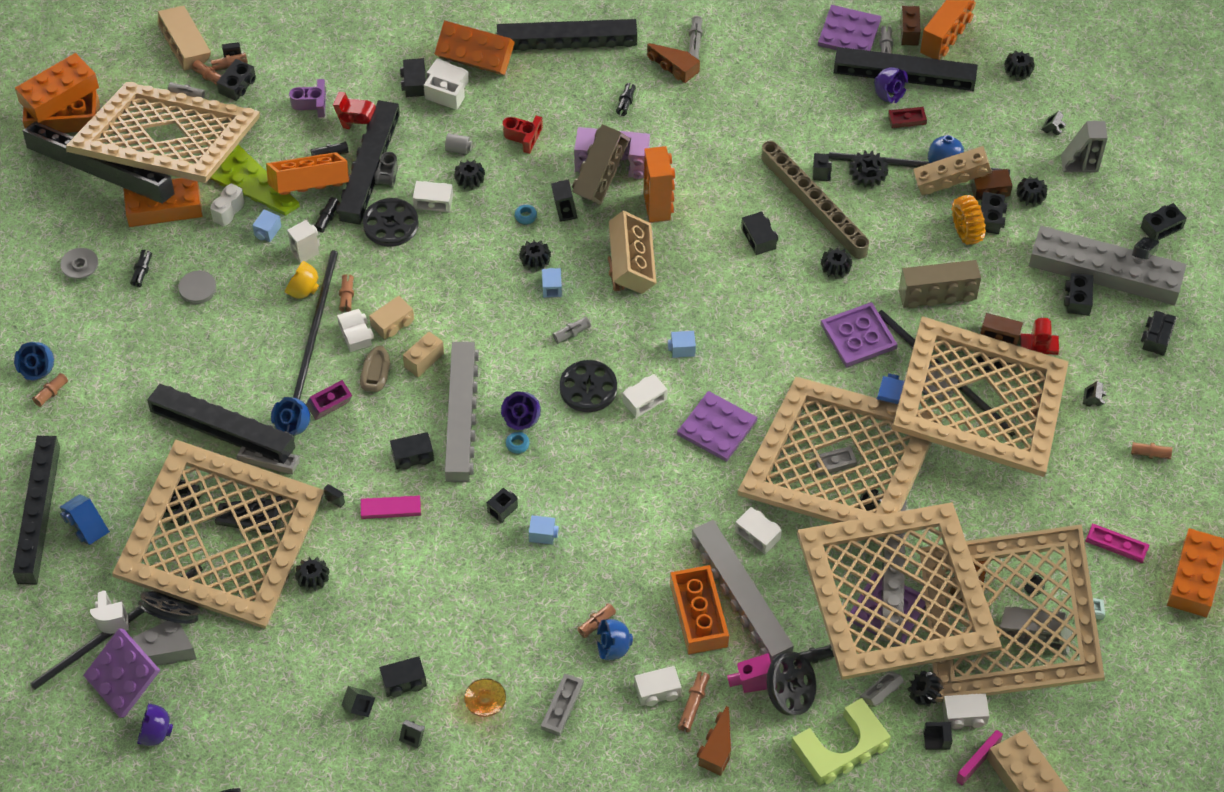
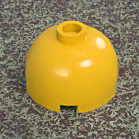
(303, 281)

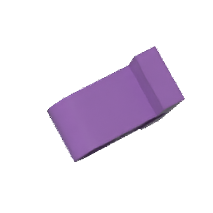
(309, 98)

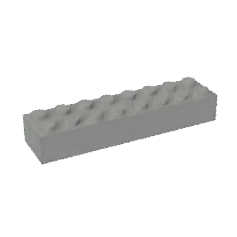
(1110, 264)

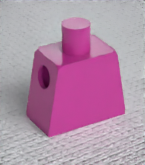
(751, 674)

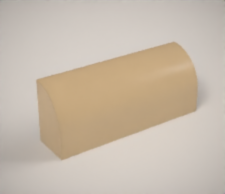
(183, 36)

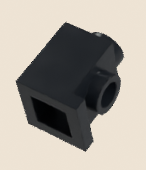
(821, 167)
(500, 499)

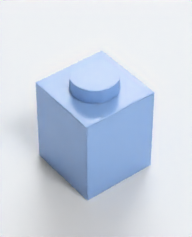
(266, 225)
(551, 282)
(682, 344)
(542, 530)

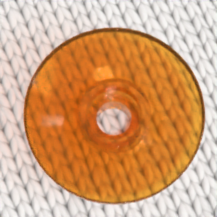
(483, 689)

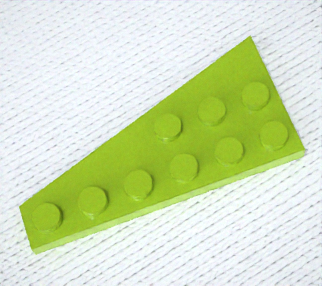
(249, 175)

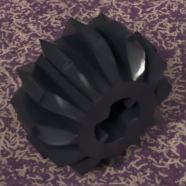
(1019, 64)
(469, 174)
(1032, 191)
(535, 255)
(836, 262)
(306, 578)
(925, 688)

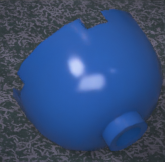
(943, 148)
(34, 360)
(290, 415)
(614, 639)

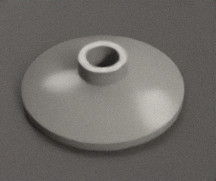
(79, 257)

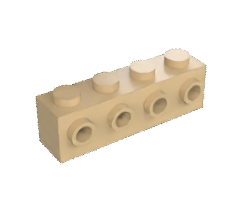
(952, 171)

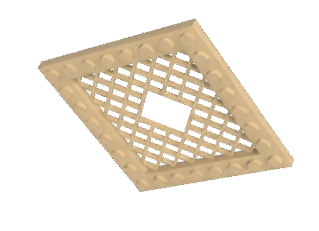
(90, 144)
(910, 422)
(755, 485)
(257, 613)
(849, 663)
(1027, 678)

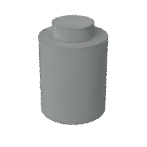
(458, 143)

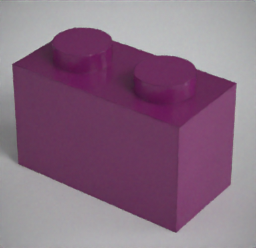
(329, 400)

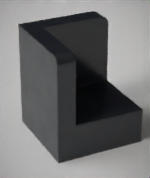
(358, 701)
(937, 735)

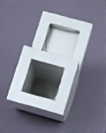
(109, 616)

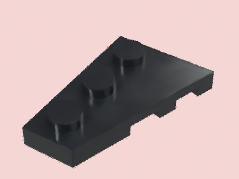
(228, 520)

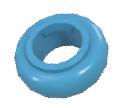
(525, 220)
(517, 449)

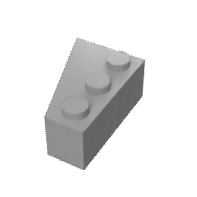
(1086, 148)
(1016, 617)

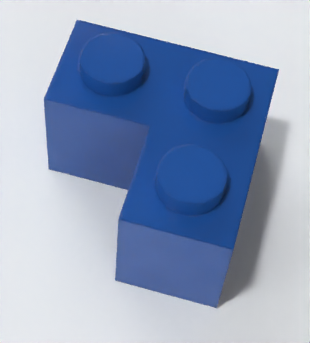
(85, 517)

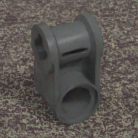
(387, 169)

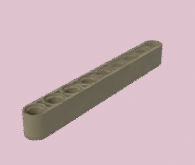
(815, 200)

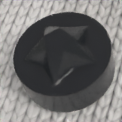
(1036, 579)

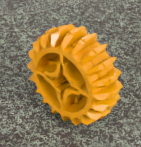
(968, 219)

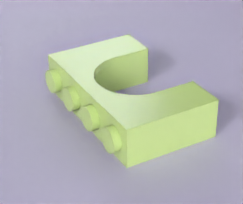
(826, 764)

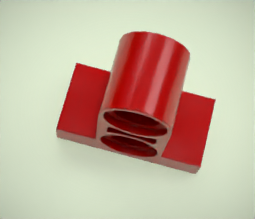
(353, 110)
(523, 131)
(1041, 338)

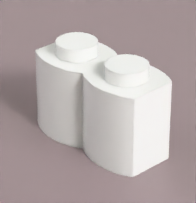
(227, 204)
(355, 330)

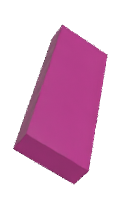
(390, 507)
(1117, 543)
(978, 758)

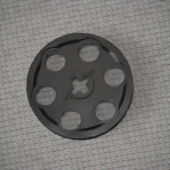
(391, 228)
(595, 389)
(168, 608)
(796, 678)

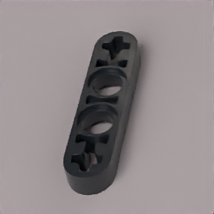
(1145, 248)

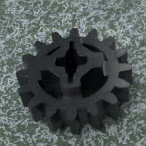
(871, 169)

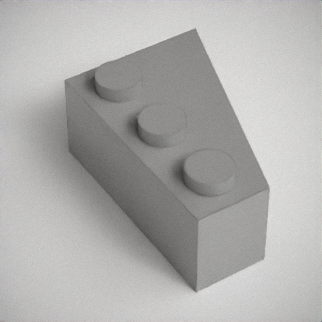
(166, 643)

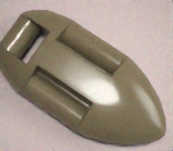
(375, 370)

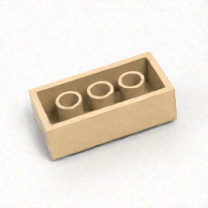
(632, 252)
(1024, 766)

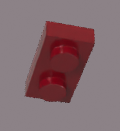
(907, 117)

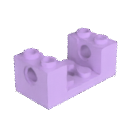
(633, 152)

